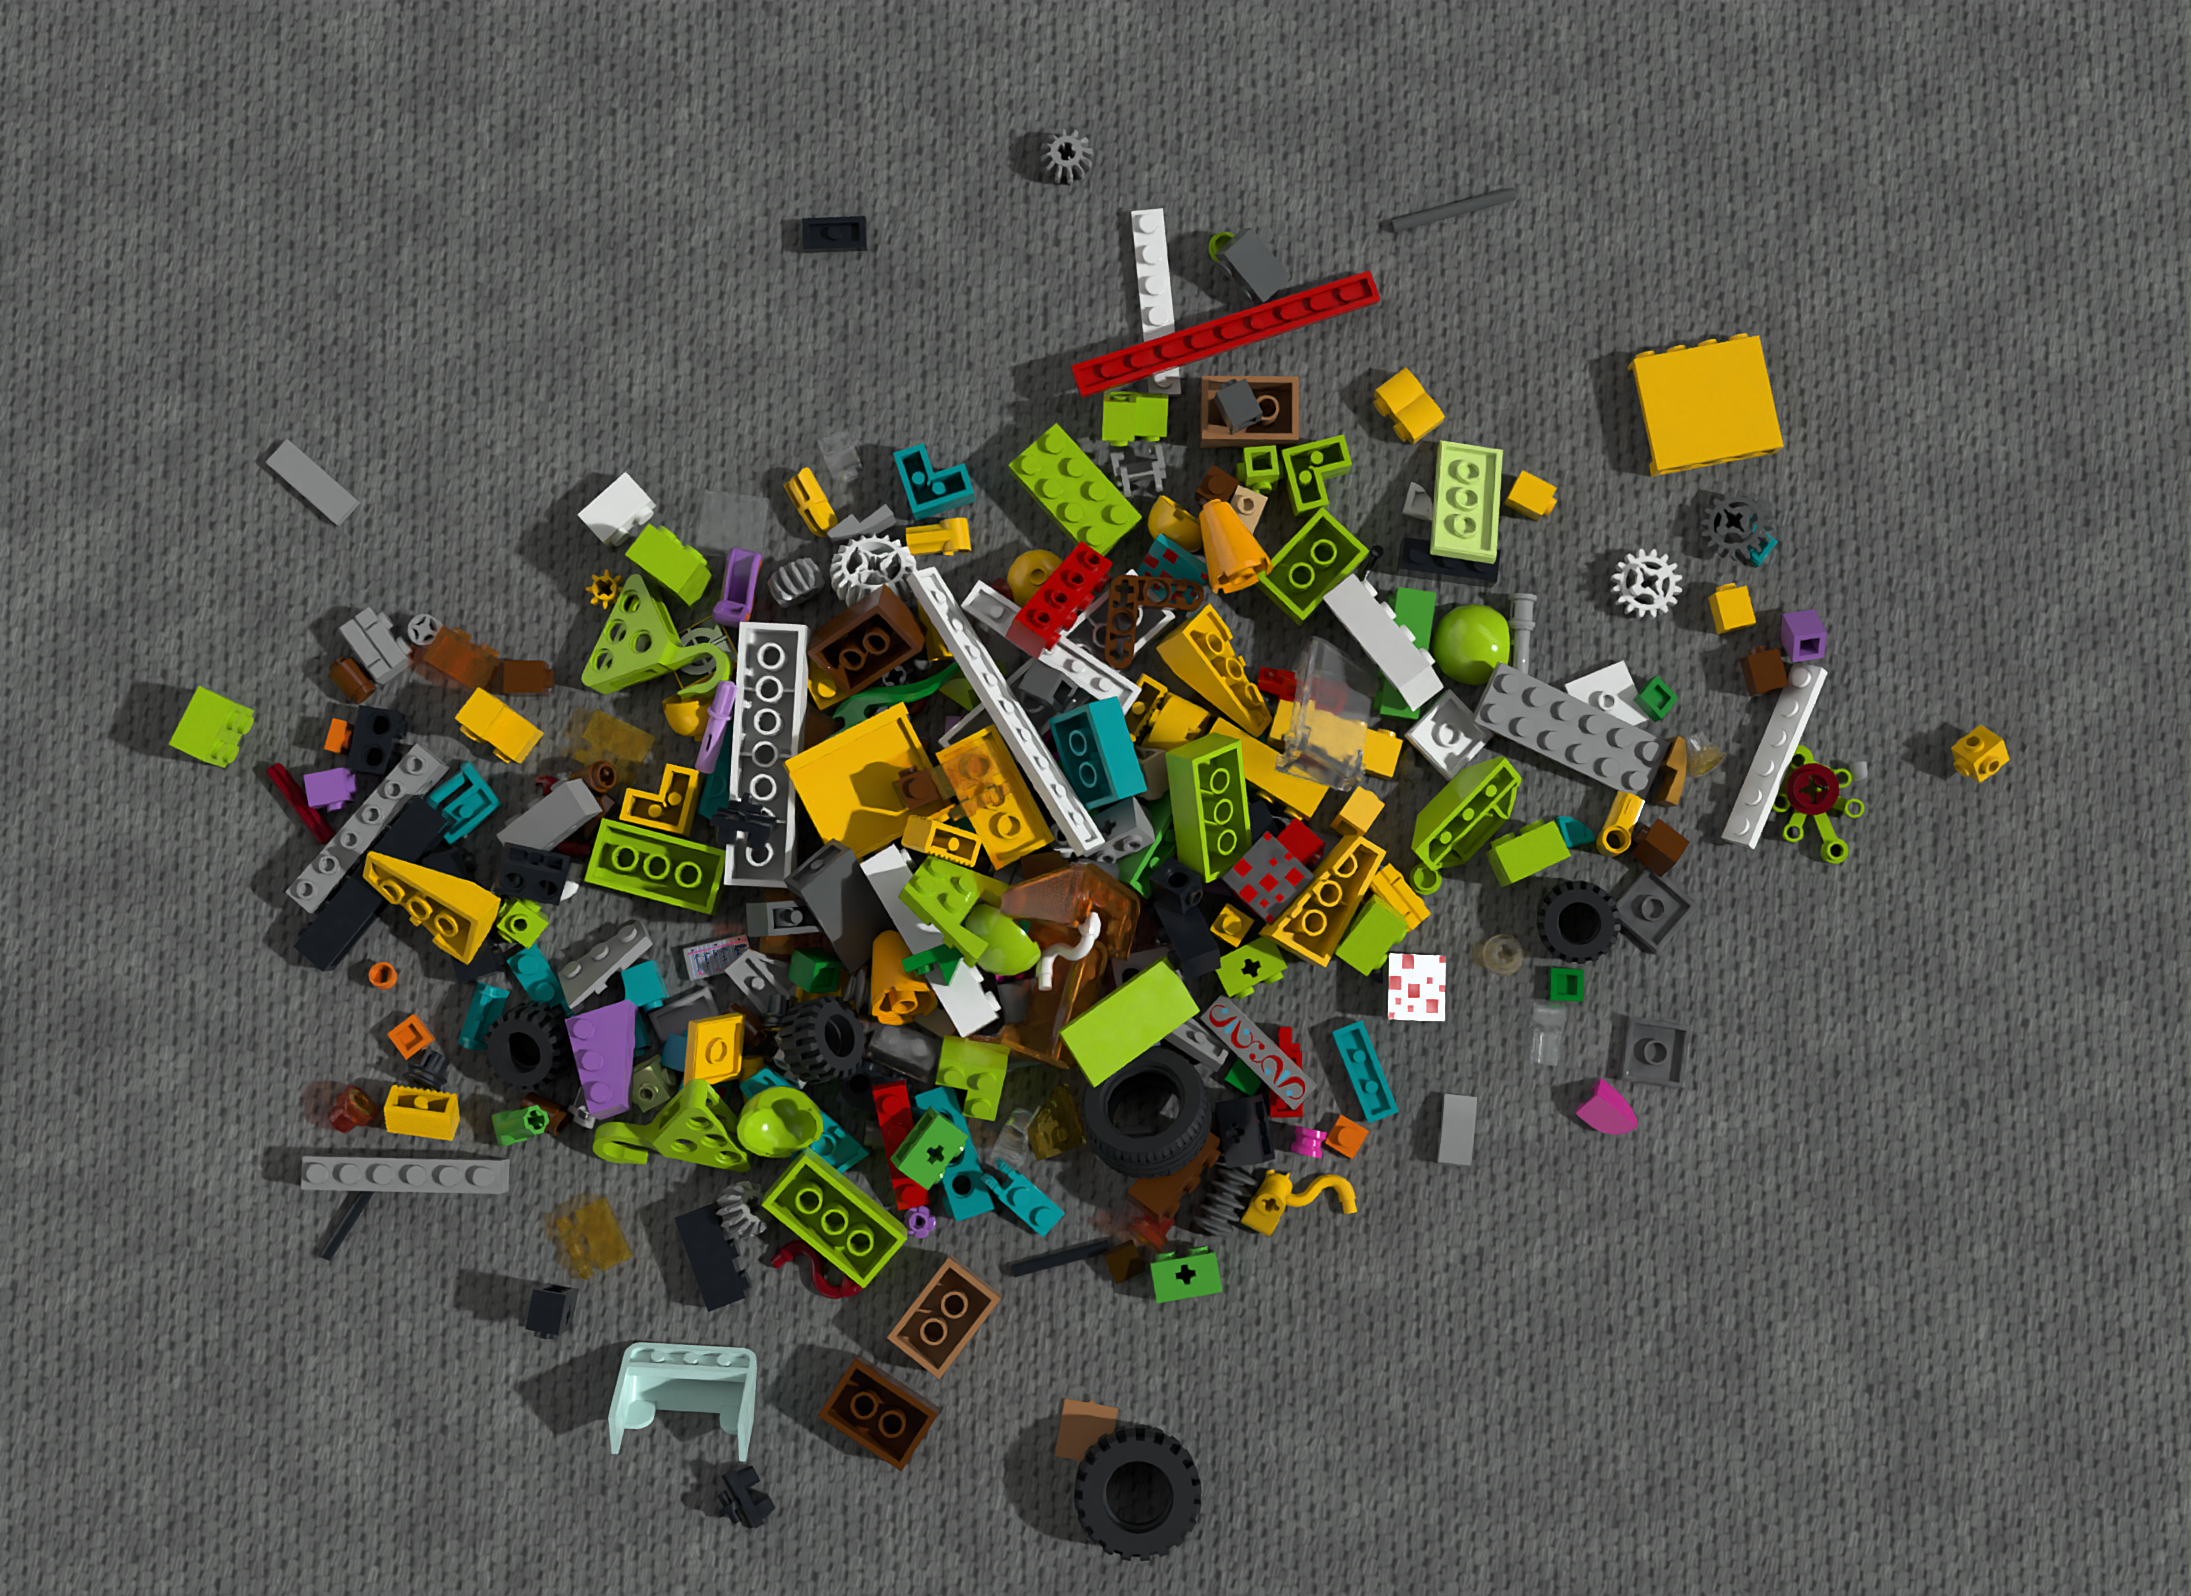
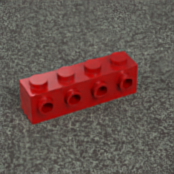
(1059, 600)

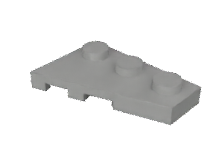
(593, 969)

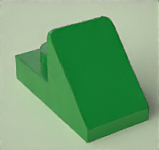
(923, 962)

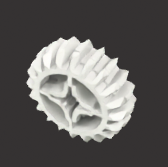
(875, 564)

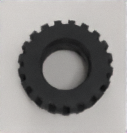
(1137, 1538)

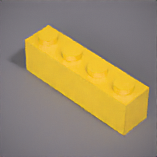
(1296, 794)

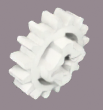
(1652, 594)

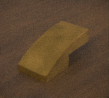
(1675, 768)

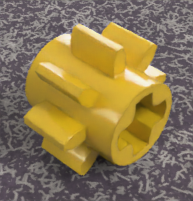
(599, 583)

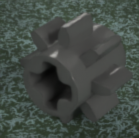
(899, 670)

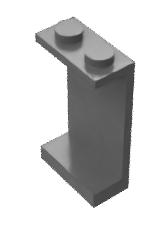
(842, 902)

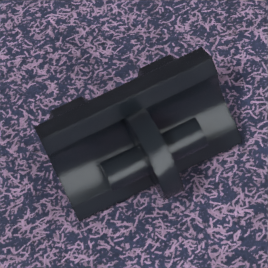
(743, 817)
(752, 1511)

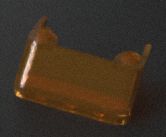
(1072, 992)

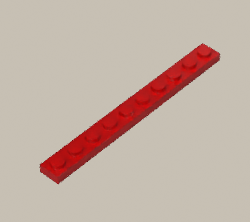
(1225, 334)

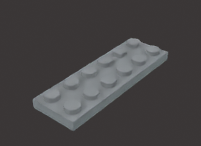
(1569, 731)

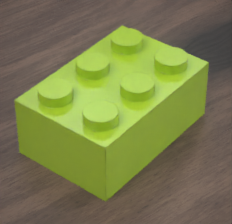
(671, 565)
(1311, 566)

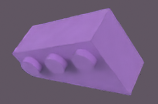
(604, 1056)

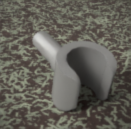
(1857, 770)

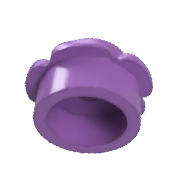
(922, 1213)

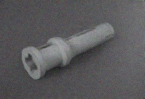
(1520, 627)

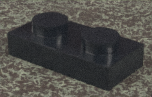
(834, 234)

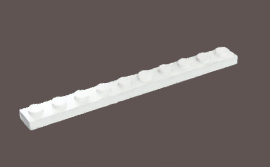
(1005, 711)

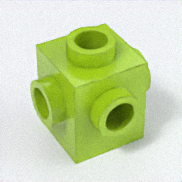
(1260, 469)
(524, 930)

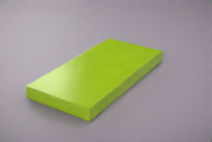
(1128, 1021)

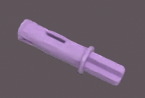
(719, 716)

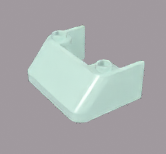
(685, 1380)

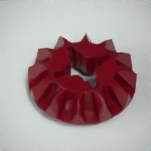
(1823, 799)

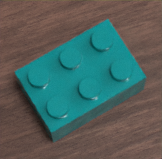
(1098, 753)

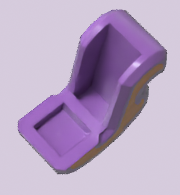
(738, 587)

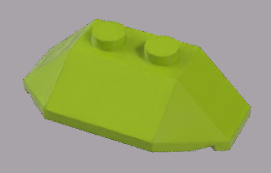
(1465, 813)

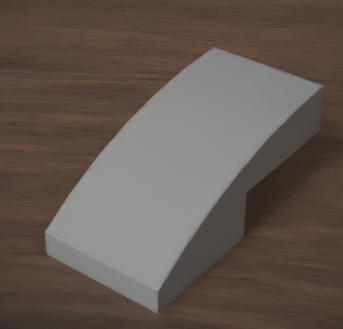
(851, 528)
(1457, 1130)

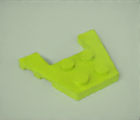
(944, 895)

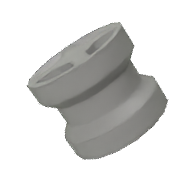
(420, 628)

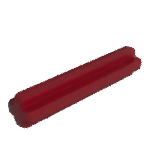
(299, 803)

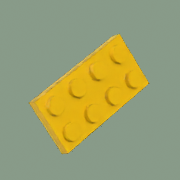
(1015, 824)

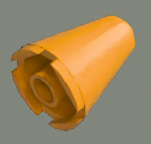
(1230, 549)
(894, 993)

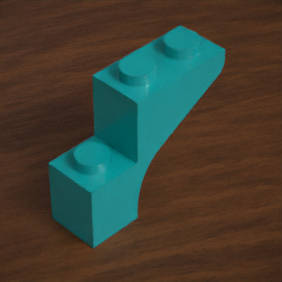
(645, 989)

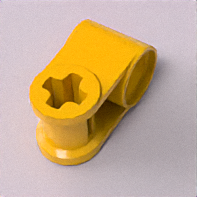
(1268, 1204)

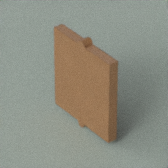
(1082, 1426)

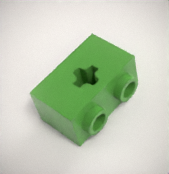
(913, 1154)
(1172, 1288)

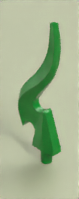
(856, 708)

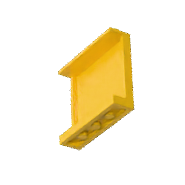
(1706, 404)
(850, 785)

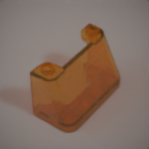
(1070, 896)

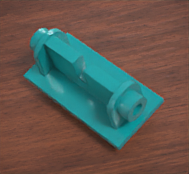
(485, 1008)

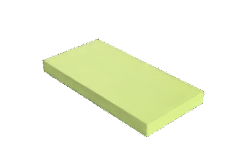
(1466, 502)

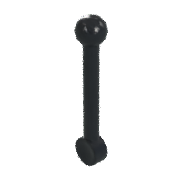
(1376, 552)

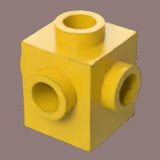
(1979, 754)

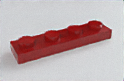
(895, 1124)

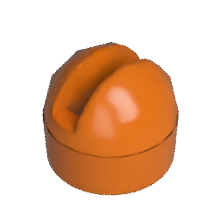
(376, 975)

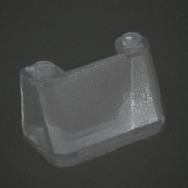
(1328, 716)

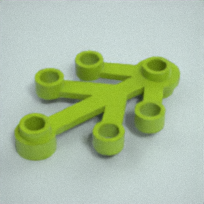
(1822, 821)

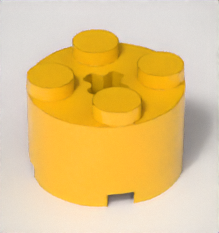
(1176, 724)

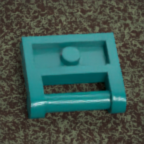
(470, 807)

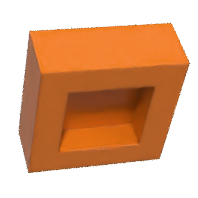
(339, 737)
(411, 1036)
(1346, 1136)

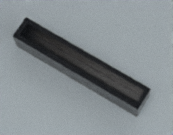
(358, 903)

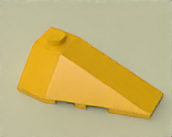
(1206, 661)
(447, 906)

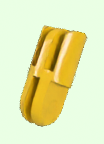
(811, 502)

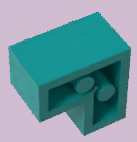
(930, 491)

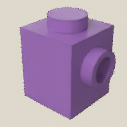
(1803, 635)
(331, 789)

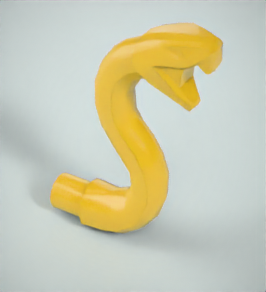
(1340, 1184)

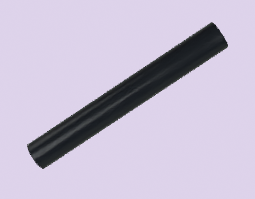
(345, 1224)
(1059, 1258)

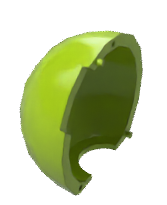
(1471, 643)
(1009, 946)
(779, 1122)

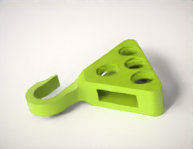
(630, 656)
(682, 1118)

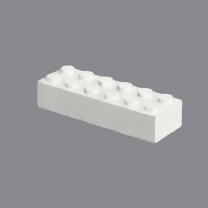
(964, 999)

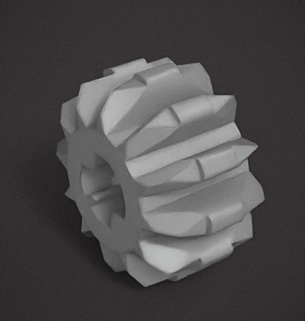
(1074, 166)
(796, 582)
(743, 1210)

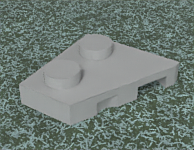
(760, 977)

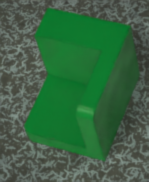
(814, 970)

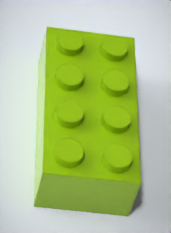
(1075, 492)
(1209, 804)
(658, 867)
(835, 1217)

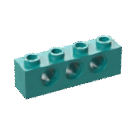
(978, 1199)

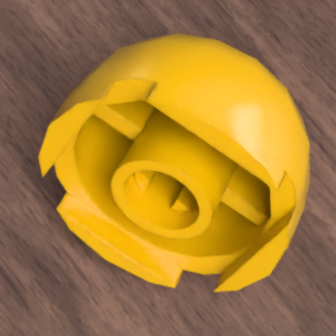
(1175, 523)
(1030, 573)
(688, 715)

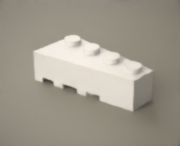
(1384, 641)

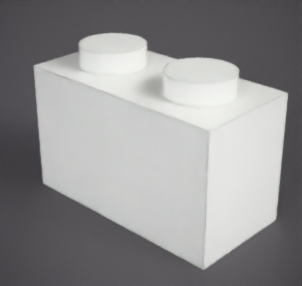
(617, 511)

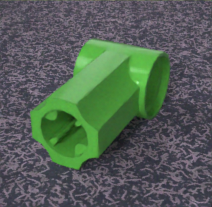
(519, 1124)

